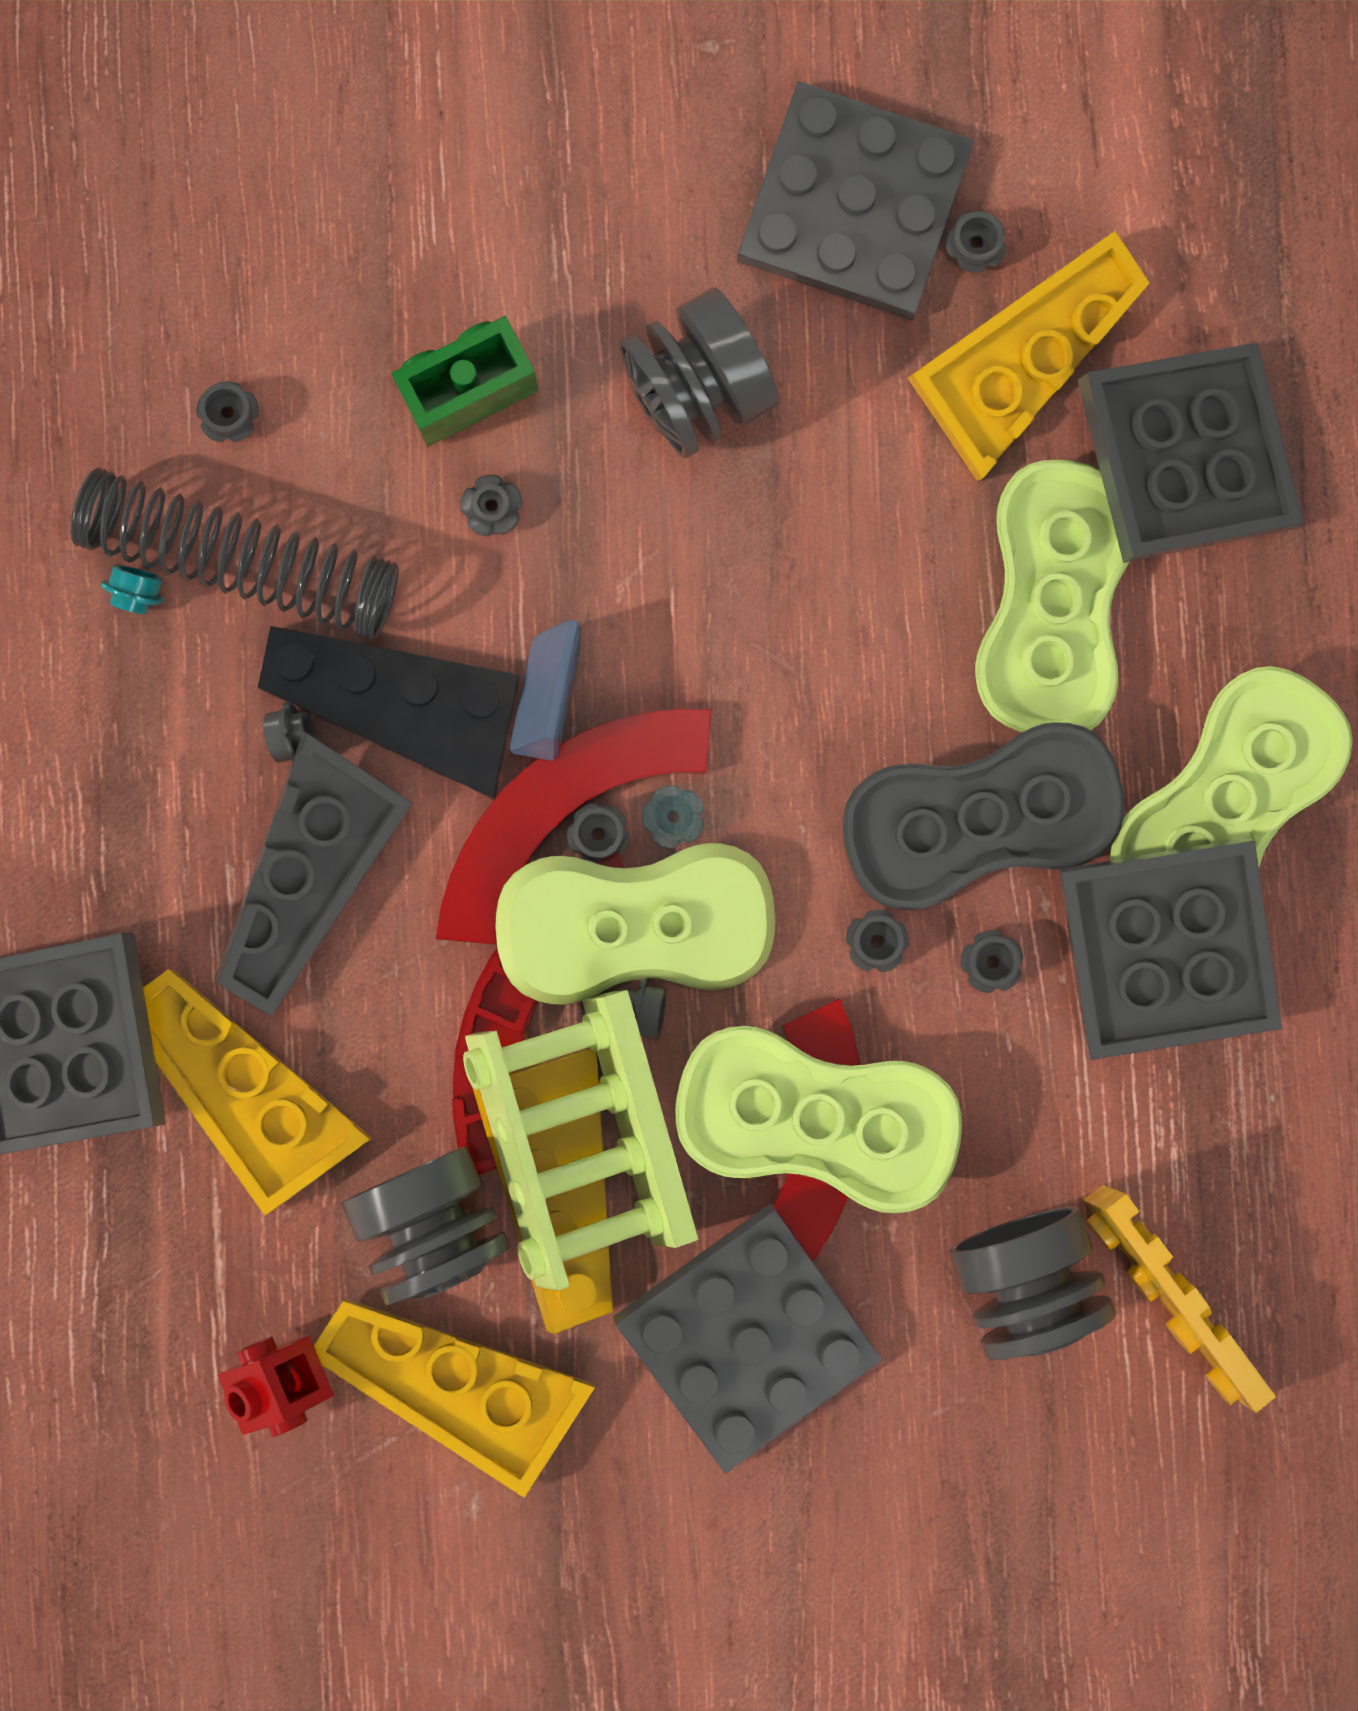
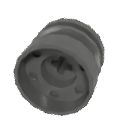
(704, 369)
(426, 1227)
(1037, 1297)

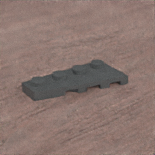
(311, 862)

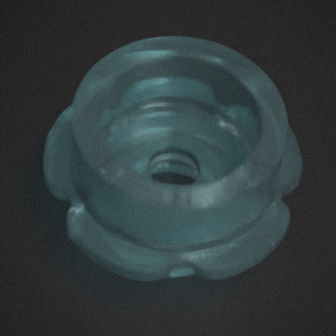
(672, 799)

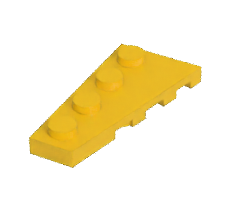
(1012, 364)
(248, 1101)
(588, 1274)
(1232, 1371)
(465, 1395)

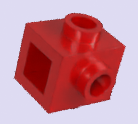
(274, 1385)

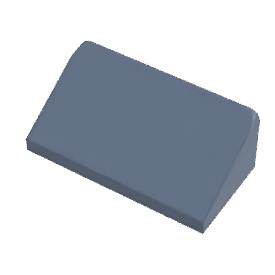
(546, 692)

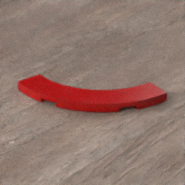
(551, 792)
(492, 1007)
(804, 1202)

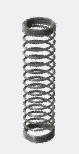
(376, 586)

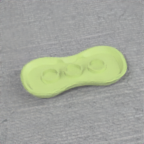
(1052, 637)
(1260, 760)
(588, 926)
(768, 1108)

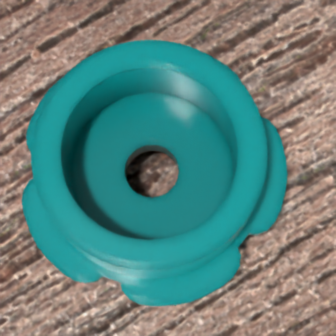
(133, 588)

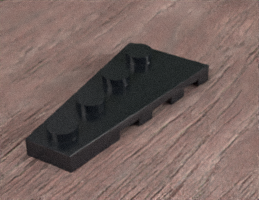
(415, 705)

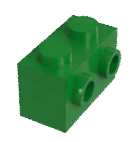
(465, 380)

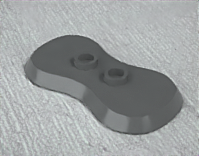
(1033, 803)

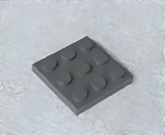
(855, 200)
(1190, 451)
(1170, 948)
(75, 1045)
(747, 1338)

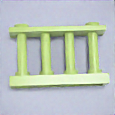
(641, 1152)

